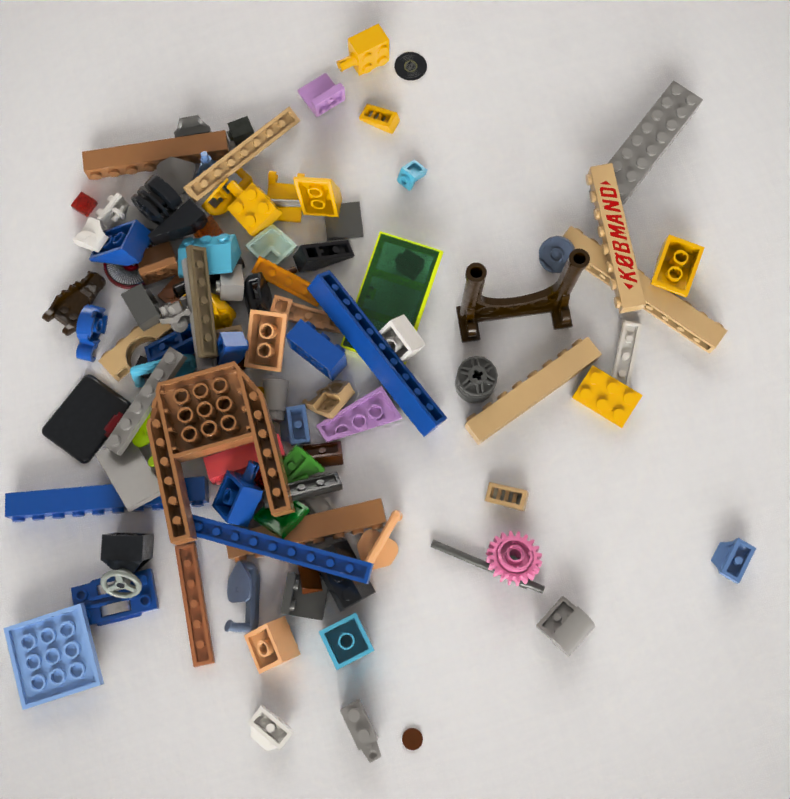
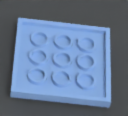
(53, 656)

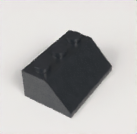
(343, 590)

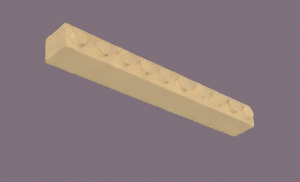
(659, 302)

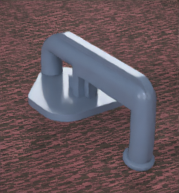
(244, 587)

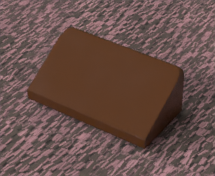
(326, 453)
(309, 580)

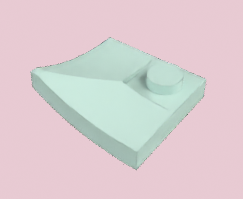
(272, 245)

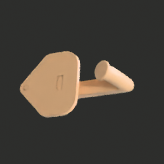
(377, 546)

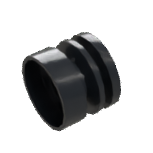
(159, 196)

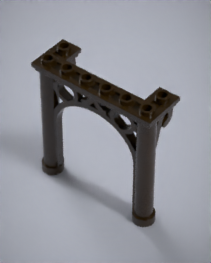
(552, 300)

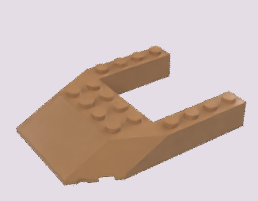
(203, 417)

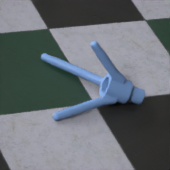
(206, 162)

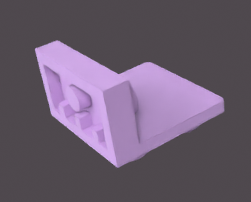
(322, 94)

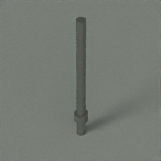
(480, 563)

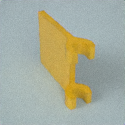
(284, 191)

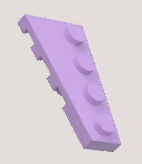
(364, 414)

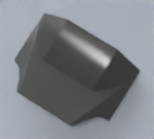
(191, 126)

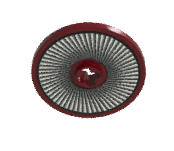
(124, 276)

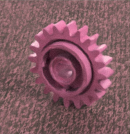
(521, 569)

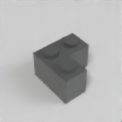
(142, 306)

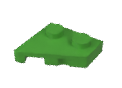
(300, 464)

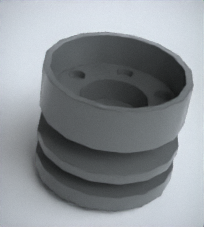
(473, 389)

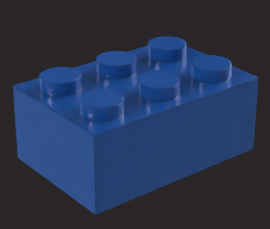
(317, 349)

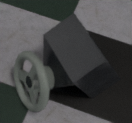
(125, 556)

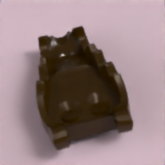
(70, 302)

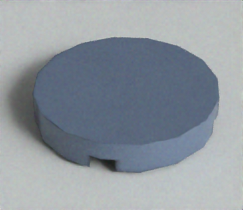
(554, 253)

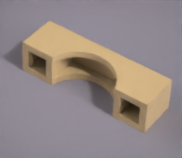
(118, 359)

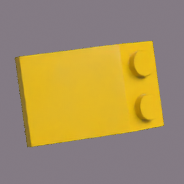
(318, 196)
(676, 265)

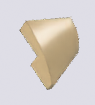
(330, 399)

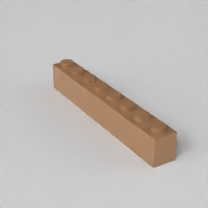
(147, 155)
(326, 524)

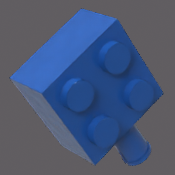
(238, 496)

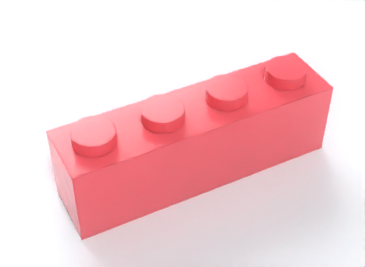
(233, 460)

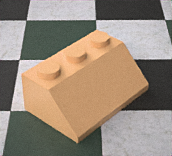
(266, 340)

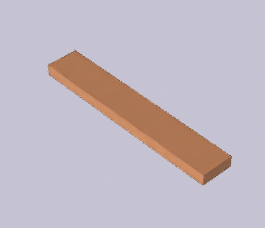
(194, 604)

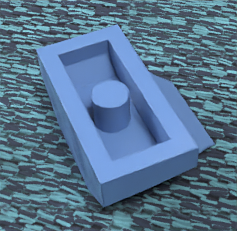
(295, 426)
(733, 558)

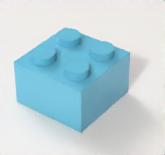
(346, 641)

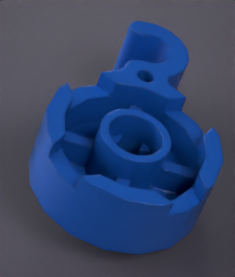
(89, 327)

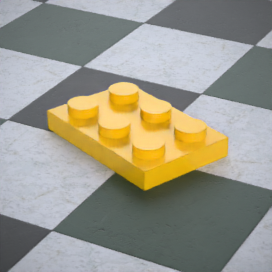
(607, 396)

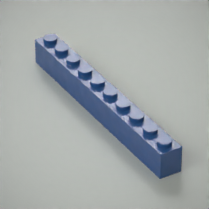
(376, 353)
(87, 499)

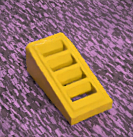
(388, 125)

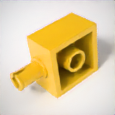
(366, 50)
(252, 208)

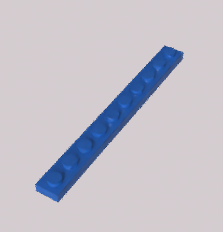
(283, 549)

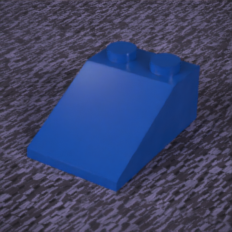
(124, 244)

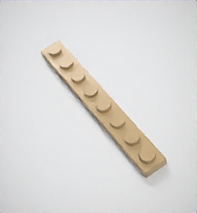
(241, 154)

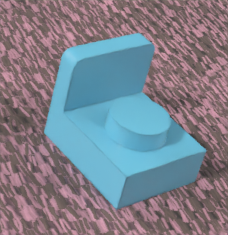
(410, 174)

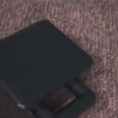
(82, 417)

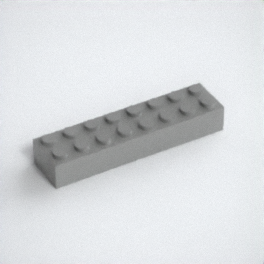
(653, 137)

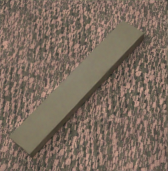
(201, 302)

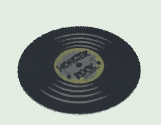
(410, 66)

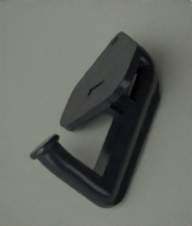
(263, 289)

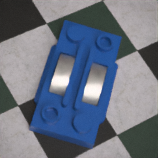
(107, 609)

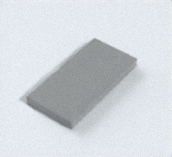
(130, 476)

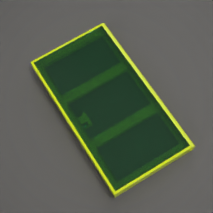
(397, 281)

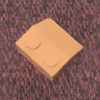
(272, 644)

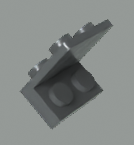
(303, 605)

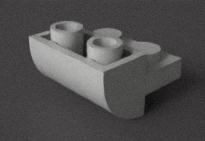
(566, 625)

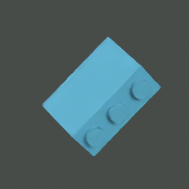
(221, 251)

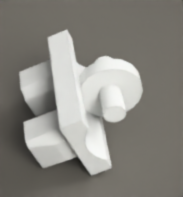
(113, 211)

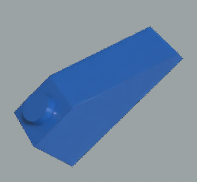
(180, 342)
(231, 347)

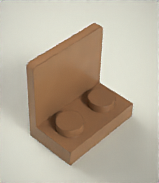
(158, 263)

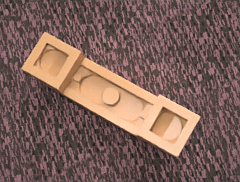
(298, 311)

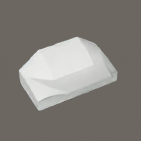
(91, 236)
(269, 729)

